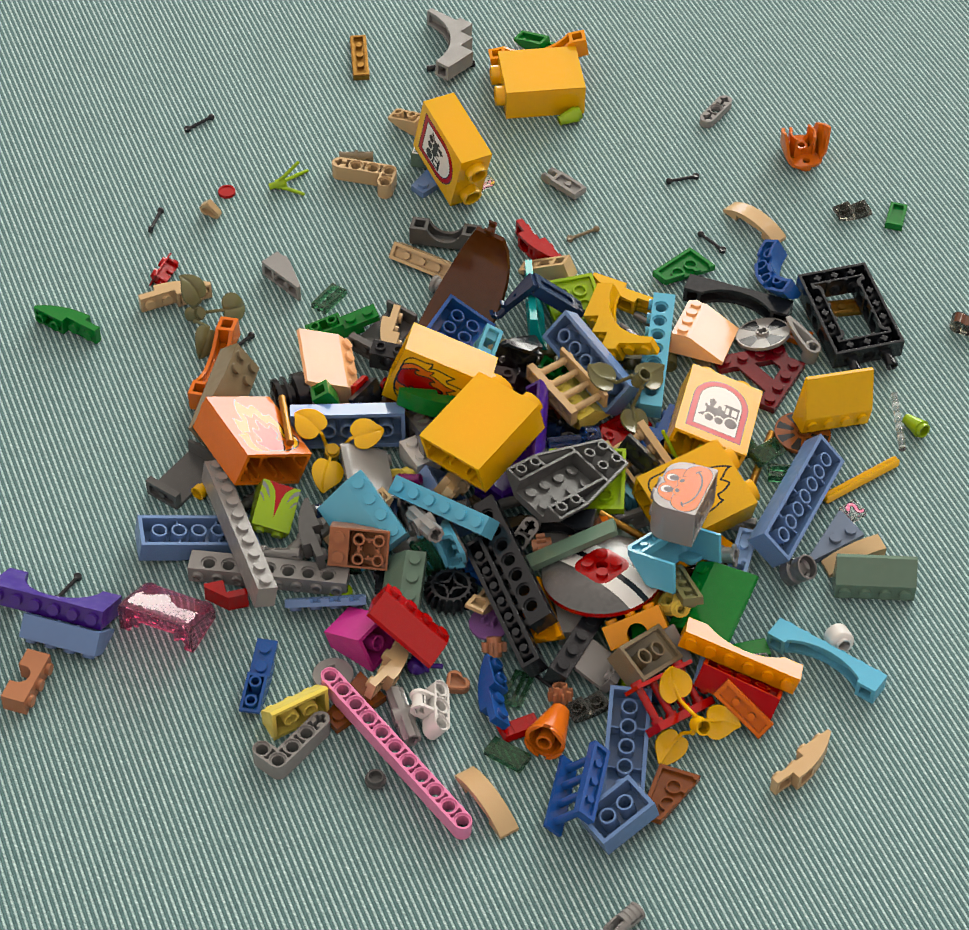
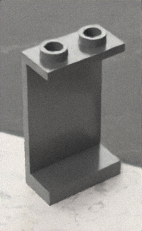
(363, 343)
(176, 484)

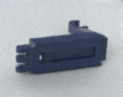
(543, 290)

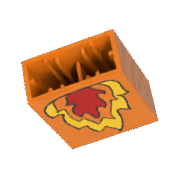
(250, 440)

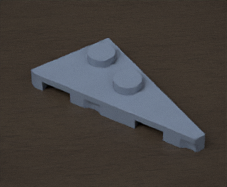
(838, 535)

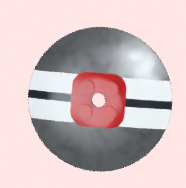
(589, 589)

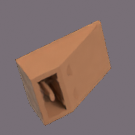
(358, 546)

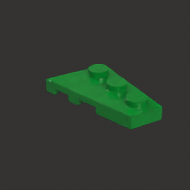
(682, 266)

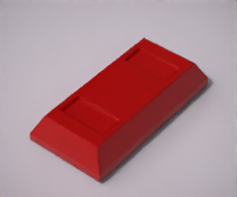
(517, 727)

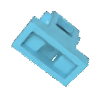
(489, 336)

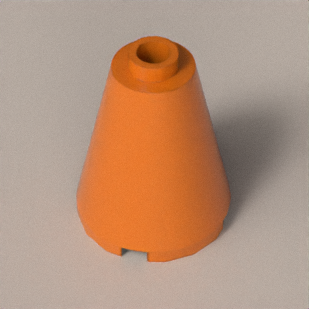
(549, 732)

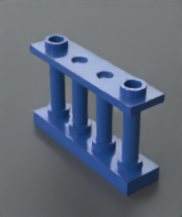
(589, 790)

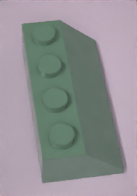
(407, 573)
(875, 577)

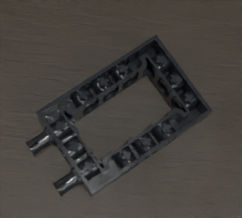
(885, 337)

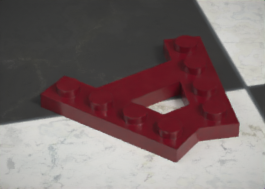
(774, 389)

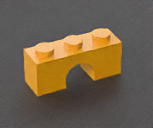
(617, 631)

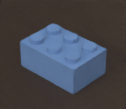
(621, 814)

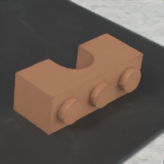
(22, 695)

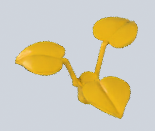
(327, 471)
(717, 724)

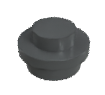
(375, 779)

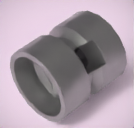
(798, 570)

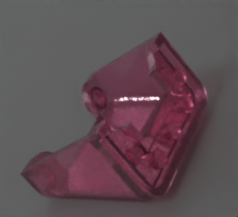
(167, 611)

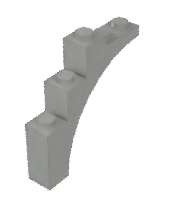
(459, 39)

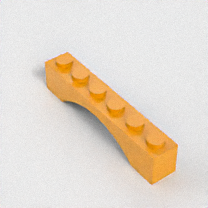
(574, 38)
(777, 672)

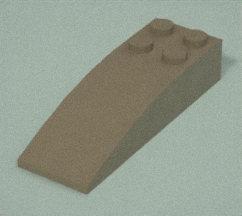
(230, 377)

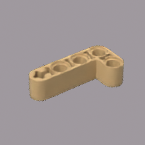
(366, 172)

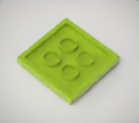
(579, 286)

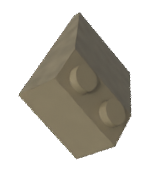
(645, 656)

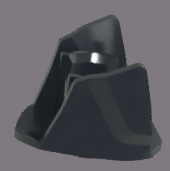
(518, 354)

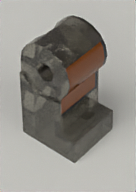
(962, 320)

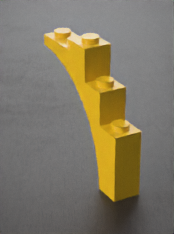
(602, 318)

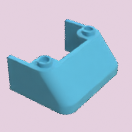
(658, 558)

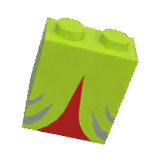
(273, 508)

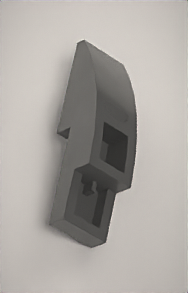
(310, 533)

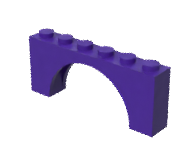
(89, 611)

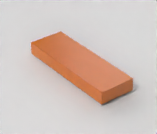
(743, 708)

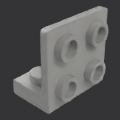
(596, 668)

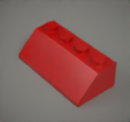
(408, 625)
(761, 694)

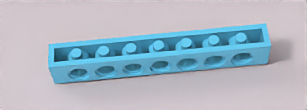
(660, 329)

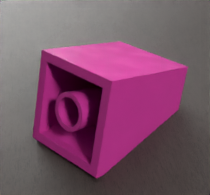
(359, 638)

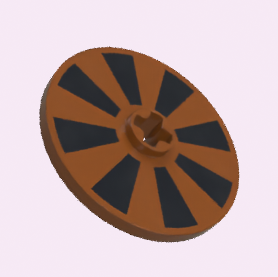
(791, 437)

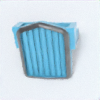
(450, 547)

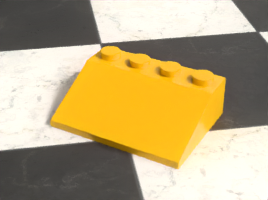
(835, 400)

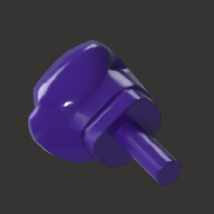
(416, 667)

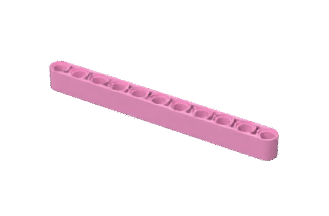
(398, 760)

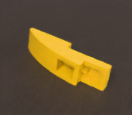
(629, 300)

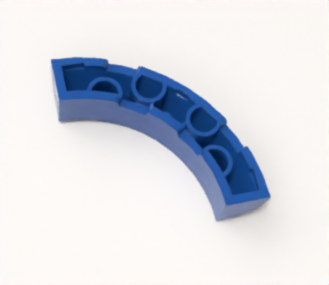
(768, 267)

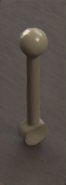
(570, 238)

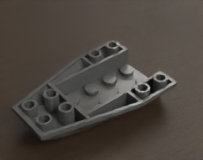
(564, 479)

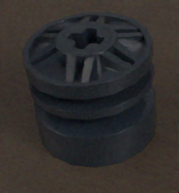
(295, 391)

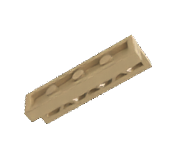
(419, 259)

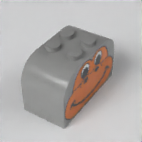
(682, 502)

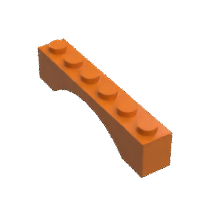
(226, 334)

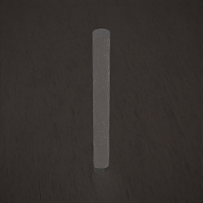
(898, 421)

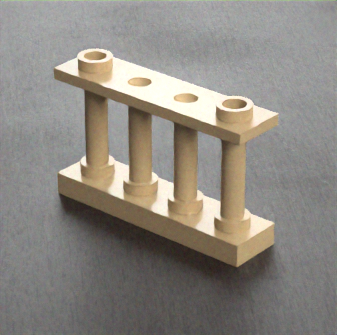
(559, 399)
(644, 433)

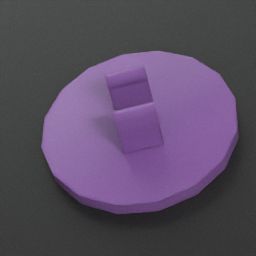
(485, 625)

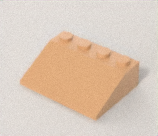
(702, 334)
(327, 358)

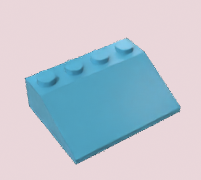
(362, 504)

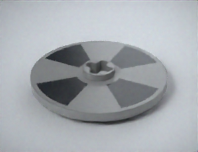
(762, 334)

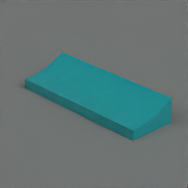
(534, 311)

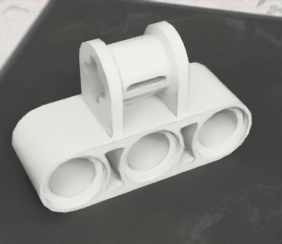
(433, 708)

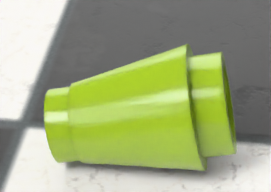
(570, 116)
(916, 425)

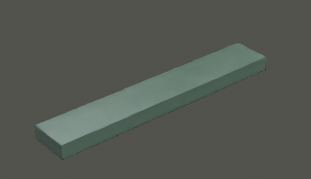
(572, 544)

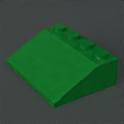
(724, 597)

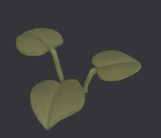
(192, 291)
(645, 375)

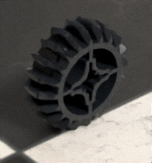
(449, 590)

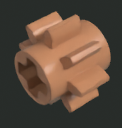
(540, 541)
(494, 646)
(560, 693)

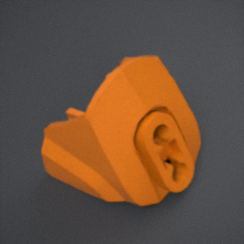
(806, 147)

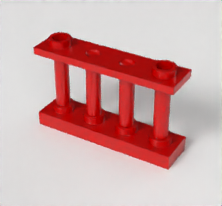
(672, 717)

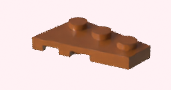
(338, 721)
(670, 788)

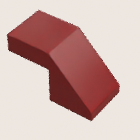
(231, 600)

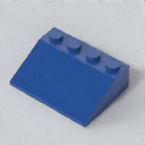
(459, 321)

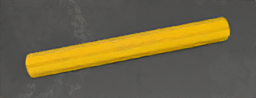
(861, 479)

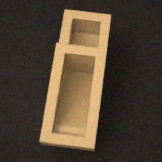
(868, 546)

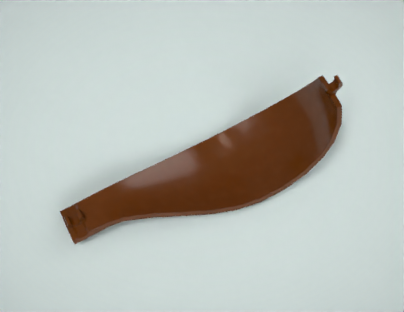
(475, 277)

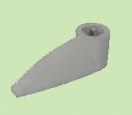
(808, 344)

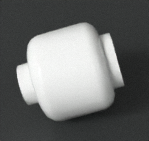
(839, 637)

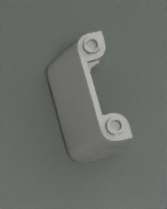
(371, 461)

